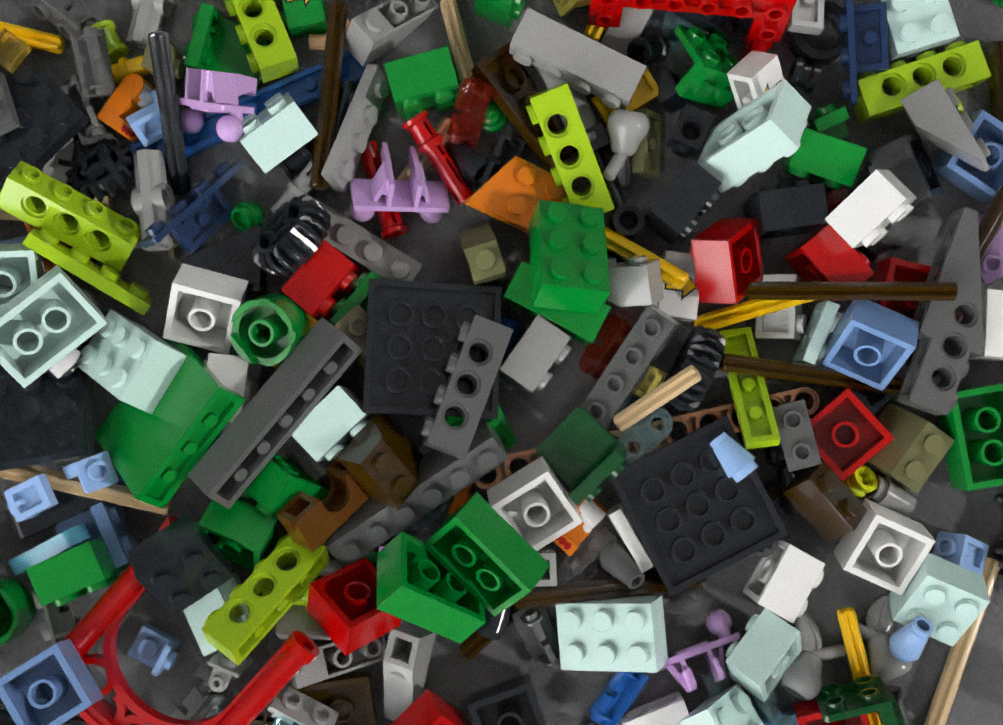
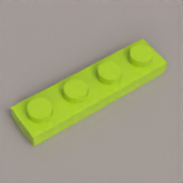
(78, 263)
(750, 394)

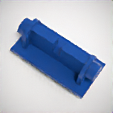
(617, 697)

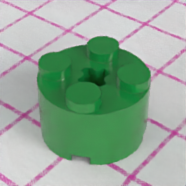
(252, 324)
(16, 609)

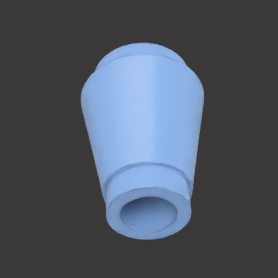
(733, 457)
(910, 640)

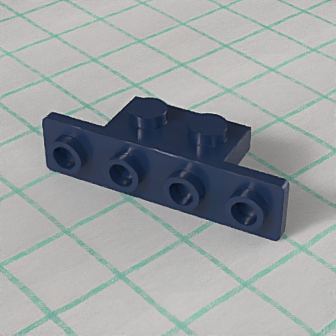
(865, 43)
(198, 217)

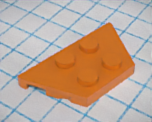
(514, 193)

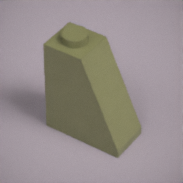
(482, 254)

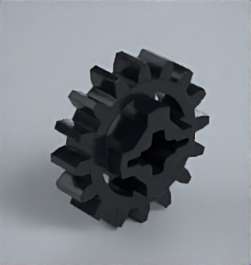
(101, 169)

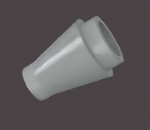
(892, 496)

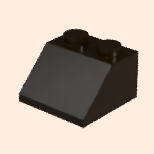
(383, 462)
(825, 501)

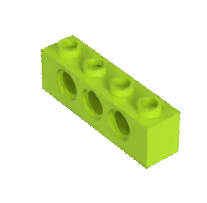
(270, 60)
(964, 61)
(560, 101)
(70, 215)
(239, 639)

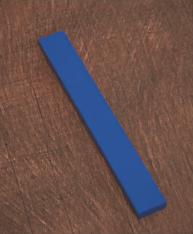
(302, 87)

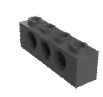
(493, 340)
(630, 365)

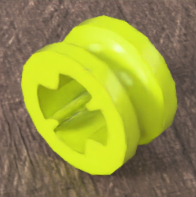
(862, 481)

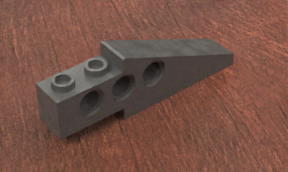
(956, 262)

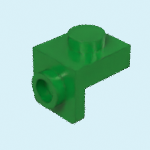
(830, 120)

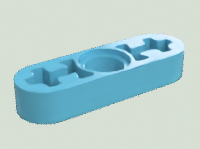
(50, 548)

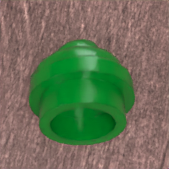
(494, 119)
(247, 215)

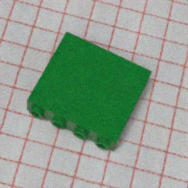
(163, 447)

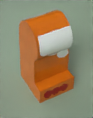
(127, 99)
(591, 515)

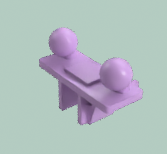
(217, 94)
(387, 194)
(719, 624)

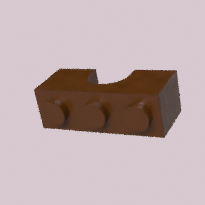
(312, 520)

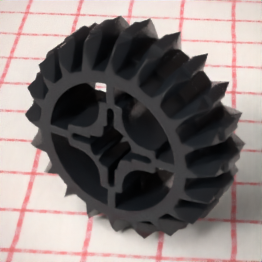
(291, 236)
(704, 351)

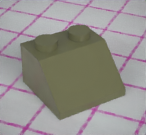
(913, 452)

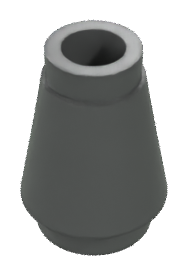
(619, 562)

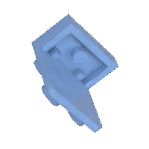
(108, 522)

